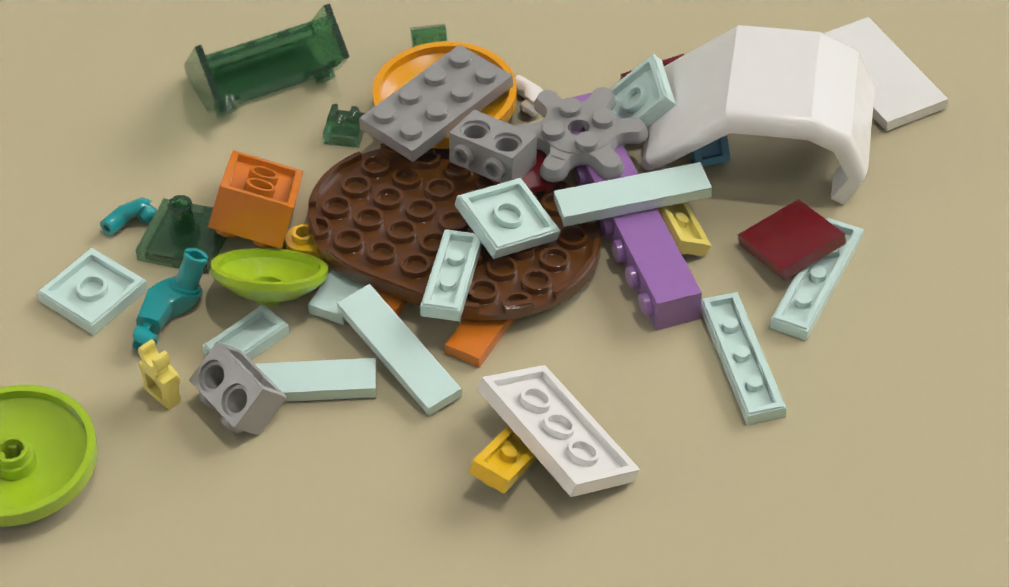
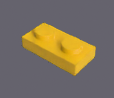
(502, 461)

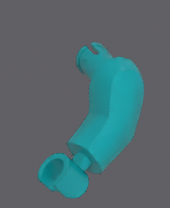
(170, 298)

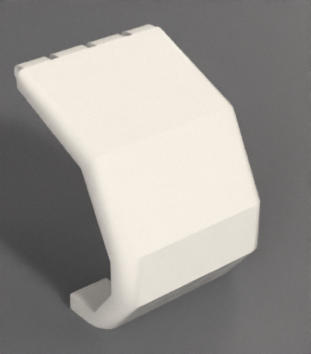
(770, 87)

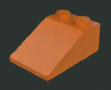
(255, 200)

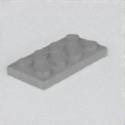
(435, 102)

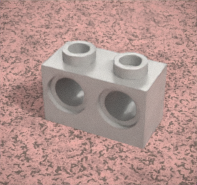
(492, 147)
(237, 390)

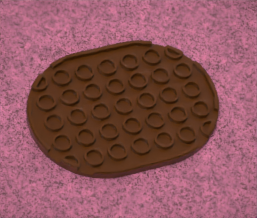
(385, 219)

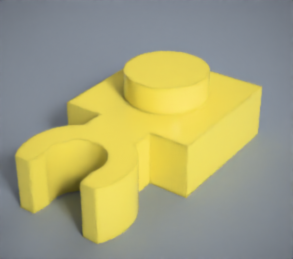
(158, 375)

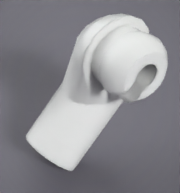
(528, 91)

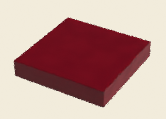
(791, 239)

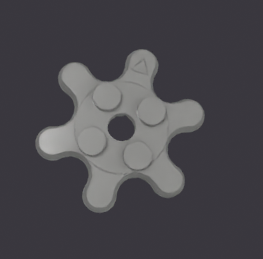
(589, 148)

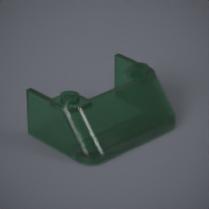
(268, 63)

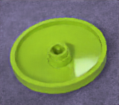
(44, 452)

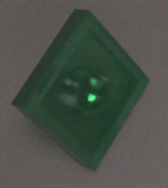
(178, 227)

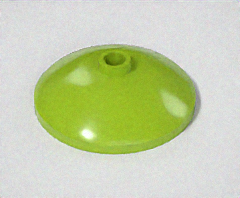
(268, 274)

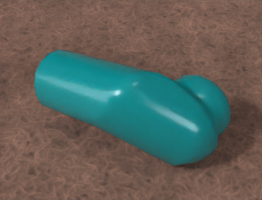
(125, 213)

